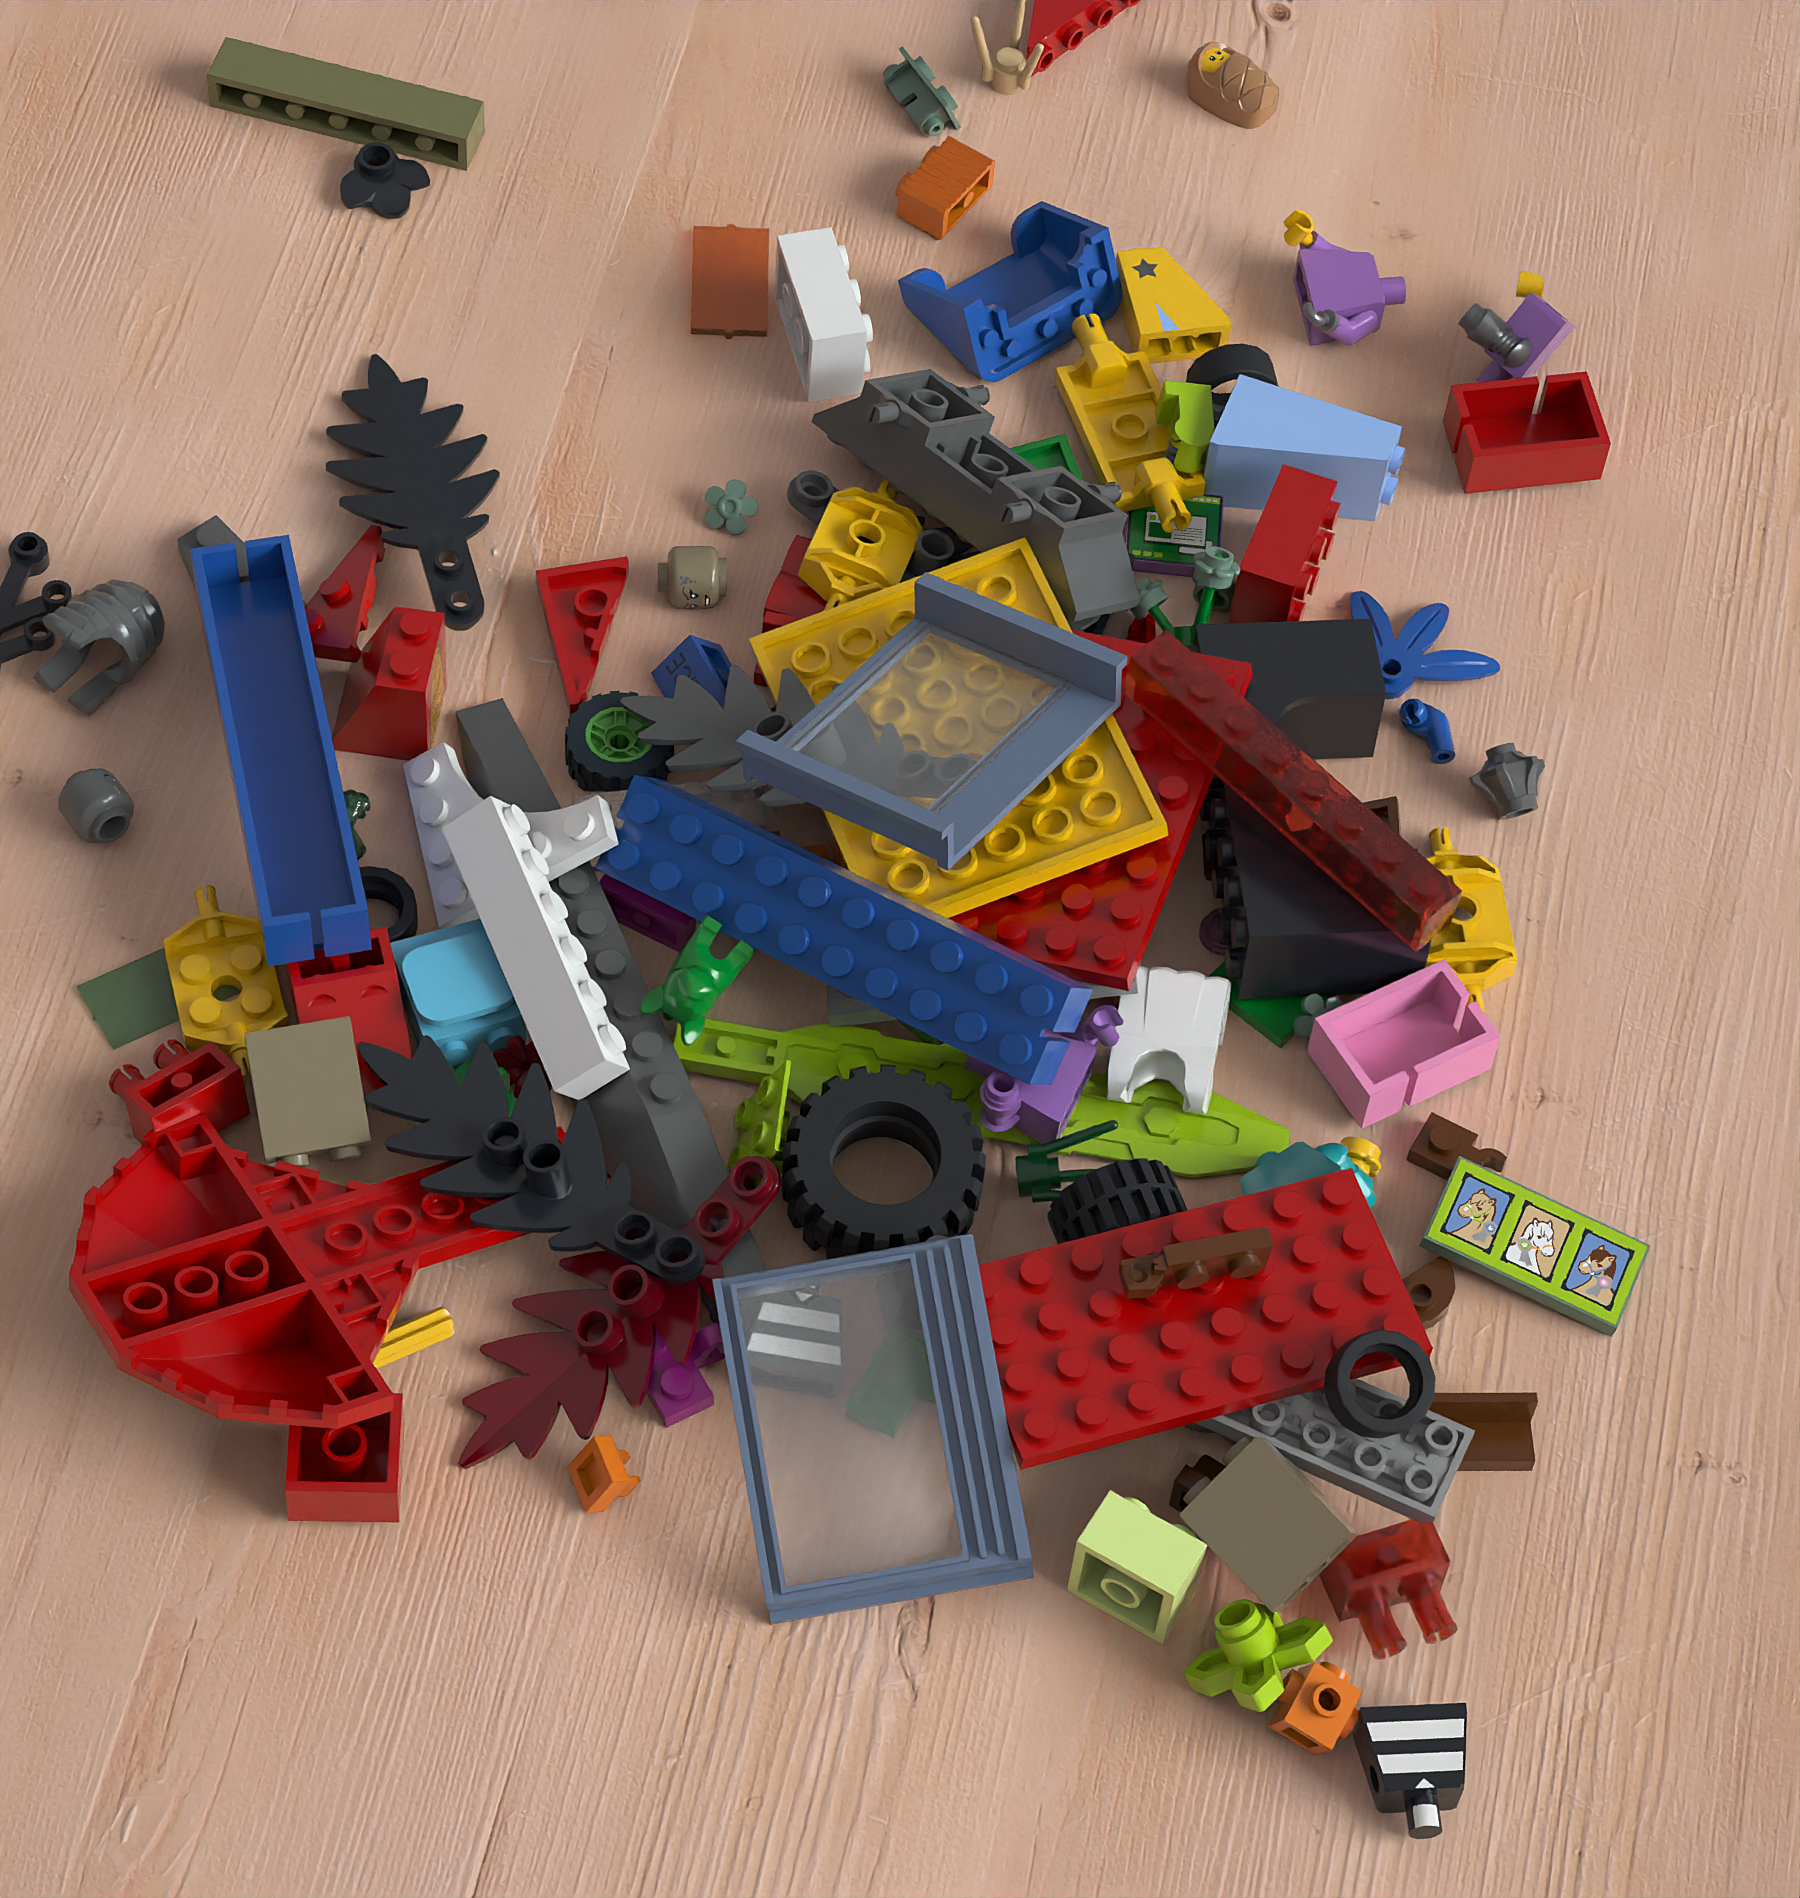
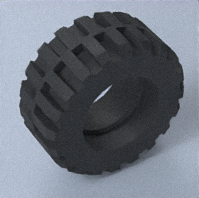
(890, 1108)

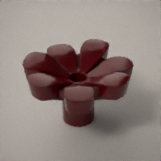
(517, 1061)

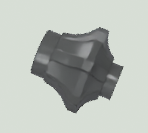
(1509, 780)

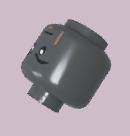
(96, 806)

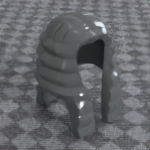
(106, 611)

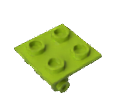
(763, 1121)

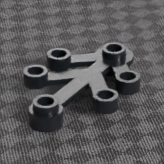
(25, 565)

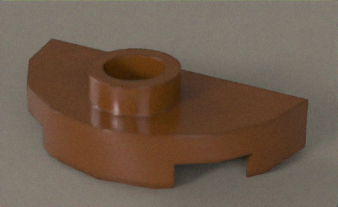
(1431, 1290)

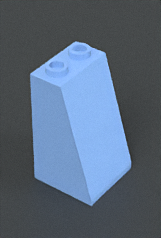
(1278, 426)

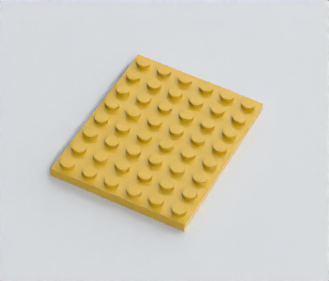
(1073, 818)

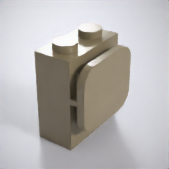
(308, 1091)
(1266, 1522)

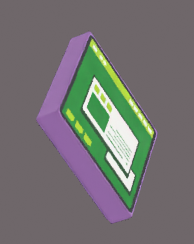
(1174, 552)

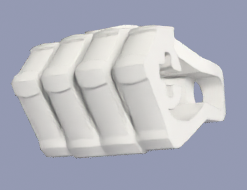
(1170, 1035)

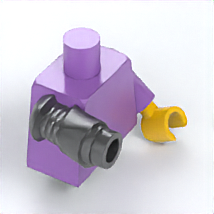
(1524, 340)

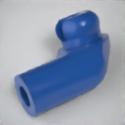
(1431, 726)

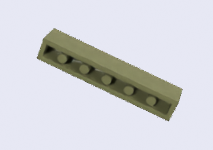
(346, 103)

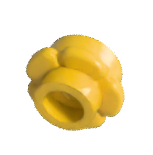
(1363, 1154)

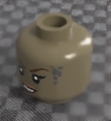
(693, 577)

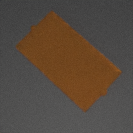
(730, 281)

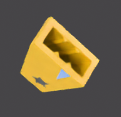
(1166, 308)

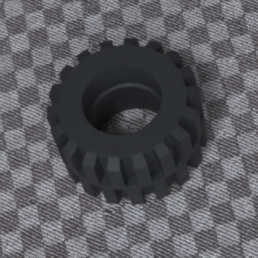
(1114, 1198)

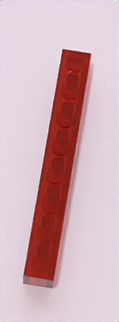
(1292, 791)

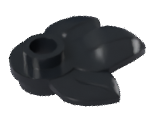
(382, 181)

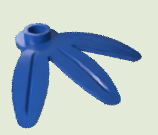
(1406, 652)

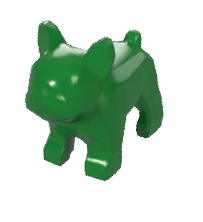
(696, 981)

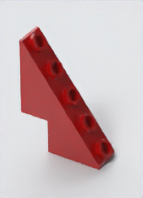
(1065, 23)

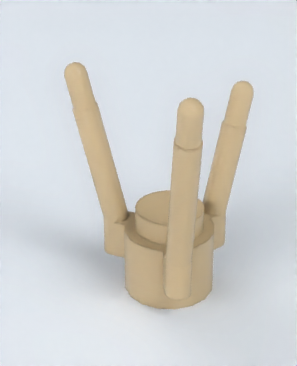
(1008, 68)

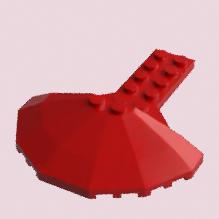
(258, 1279)

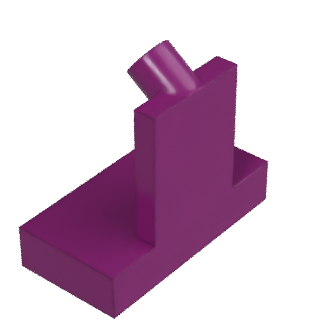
(648, 914)

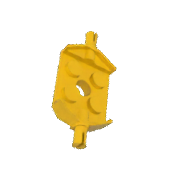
(847, 568)
(1482, 947)
(216, 952)

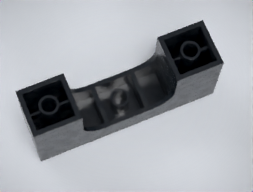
(1284, 915)

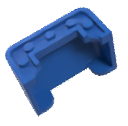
(1026, 300)

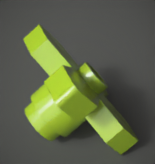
(1254, 1653)

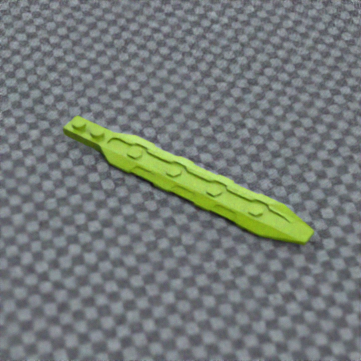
(1149, 1126)

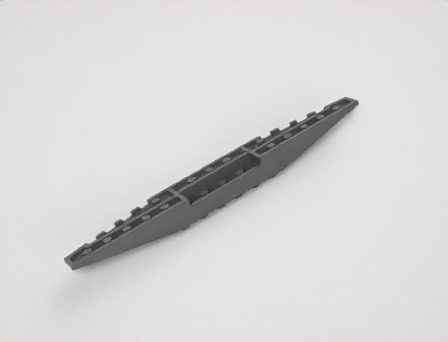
(651, 1110)

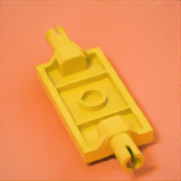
(1113, 409)

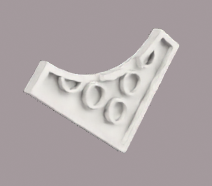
(443, 793)

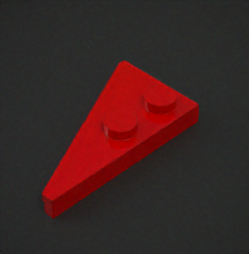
(344, 599)
(579, 613)

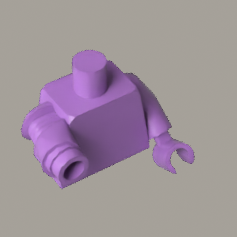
(1046, 1109)

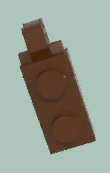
(1197, 1261)

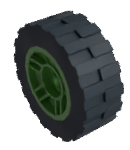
(590, 743)

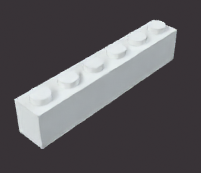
(536, 948)

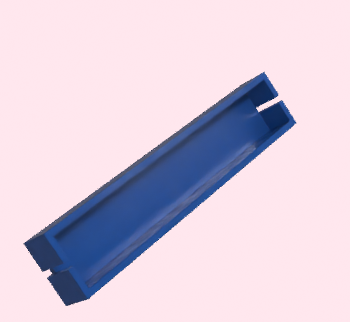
(280, 753)
(845, 930)

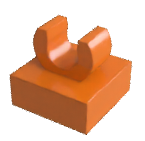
(601, 1474)

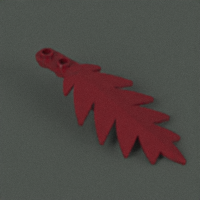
(608, 1328)

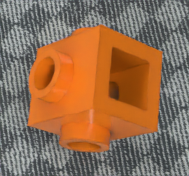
(1316, 1707)

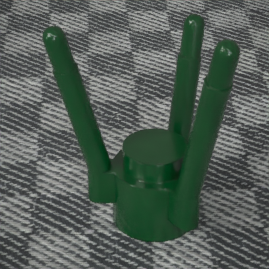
(1041, 1174)

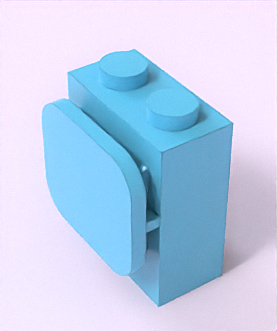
(456, 991)

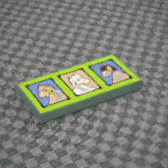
(1535, 1246)

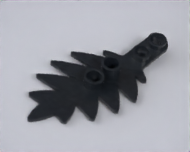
(417, 484)
(519, 1157)

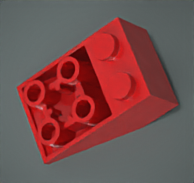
(358, 987)

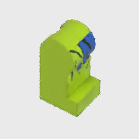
(1190, 420)

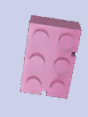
(1403, 1043)

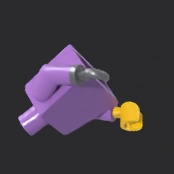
(1337, 287)

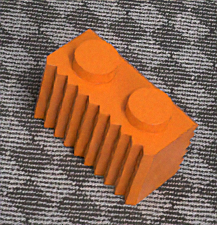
(944, 187)

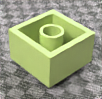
(1136, 1566)

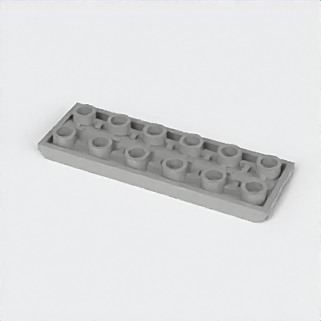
(1398, 1472)

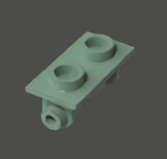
(932, 105)

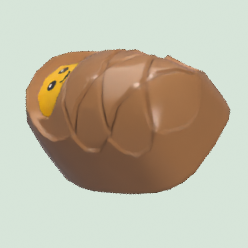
(1231, 86)

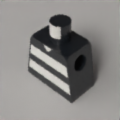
(1414, 1760)

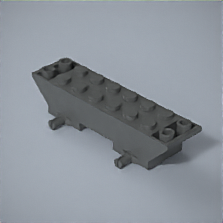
(940, 453)

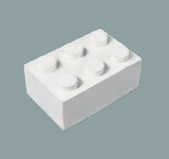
(821, 314)

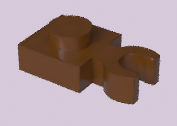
(1443, 1142)

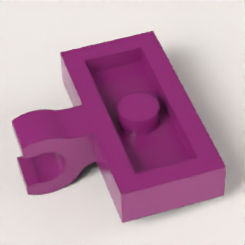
(681, 1389)

